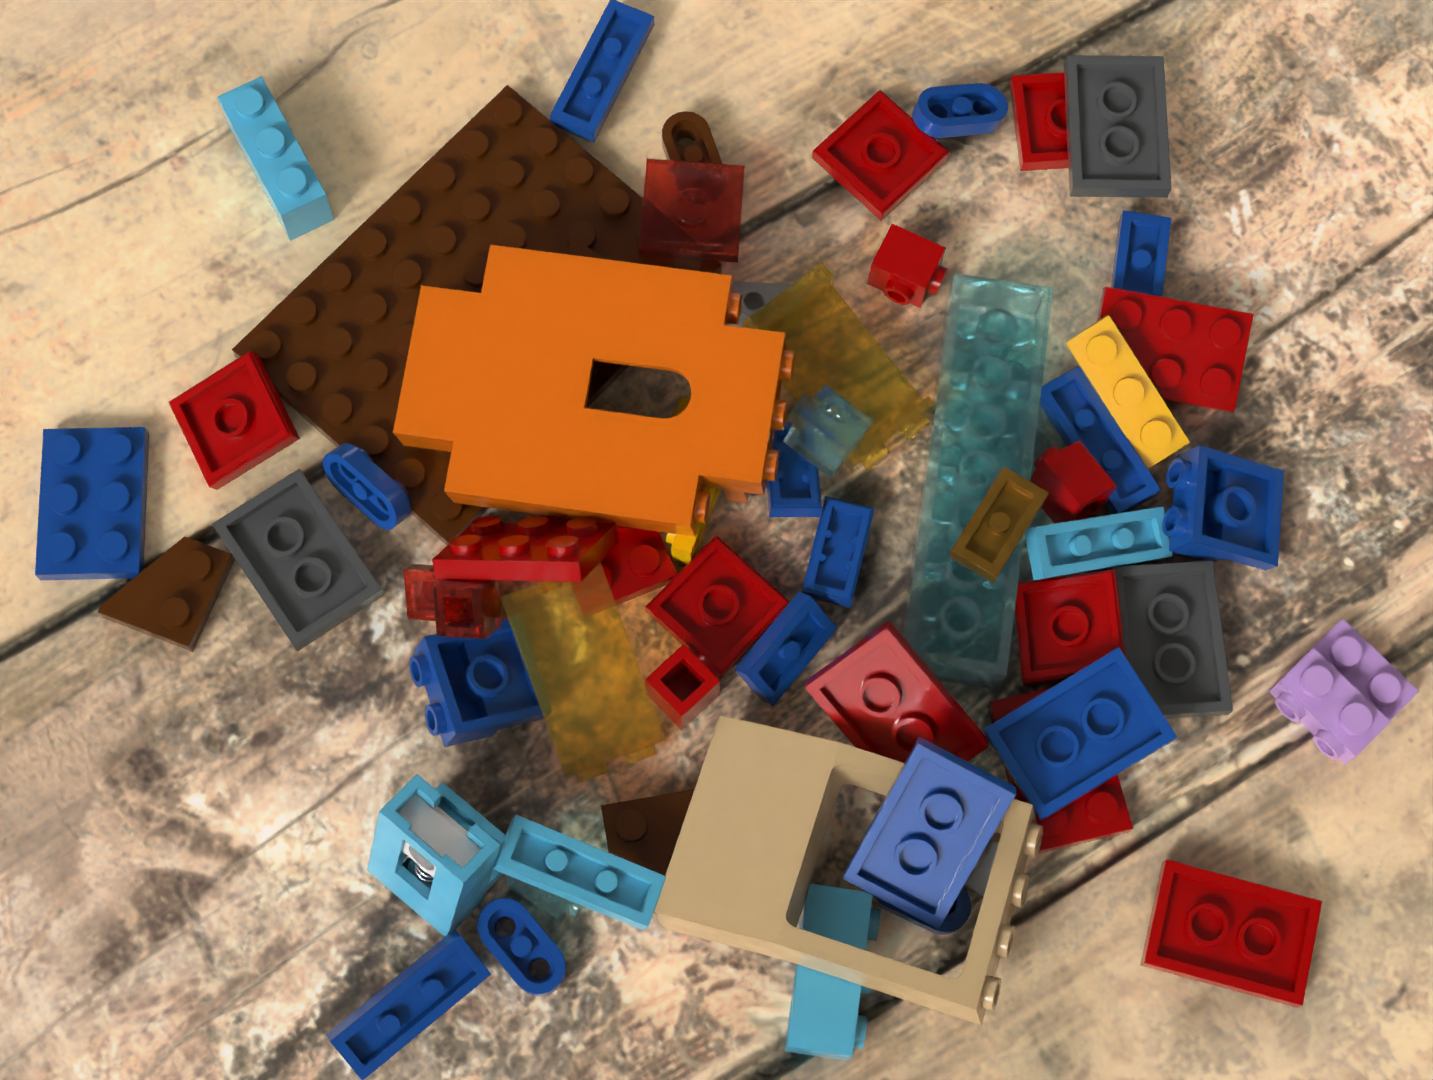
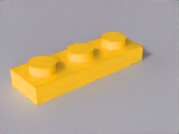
(1127, 391)

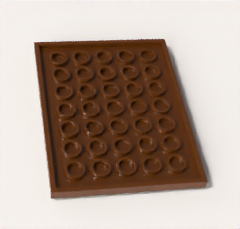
(348, 327)

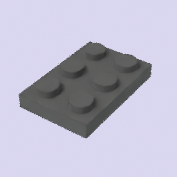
(1117, 126)
(298, 559)
(1176, 636)

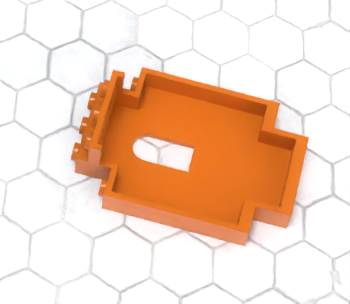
(510, 379)

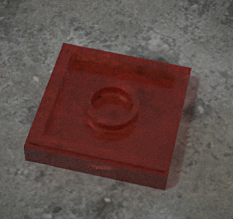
(691, 210)

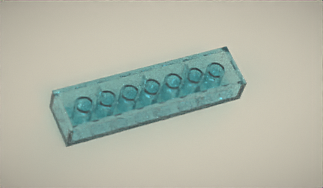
(979, 423)

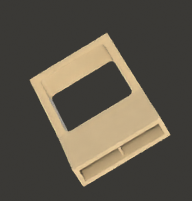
(756, 843)

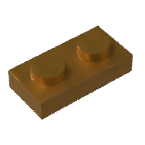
(998, 524)

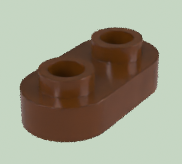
(690, 126)

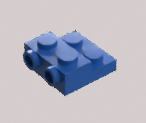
(1224, 508)
(474, 685)

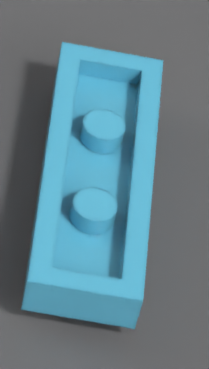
(1097, 543)
(579, 872)

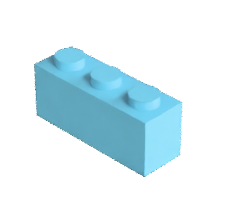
(276, 158)
(822, 1006)

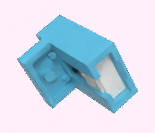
(435, 853)

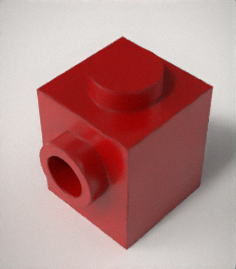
(907, 267)
(1074, 483)
(683, 686)

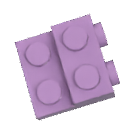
(1342, 693)

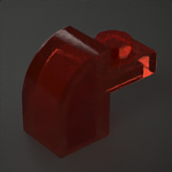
(456, 605)

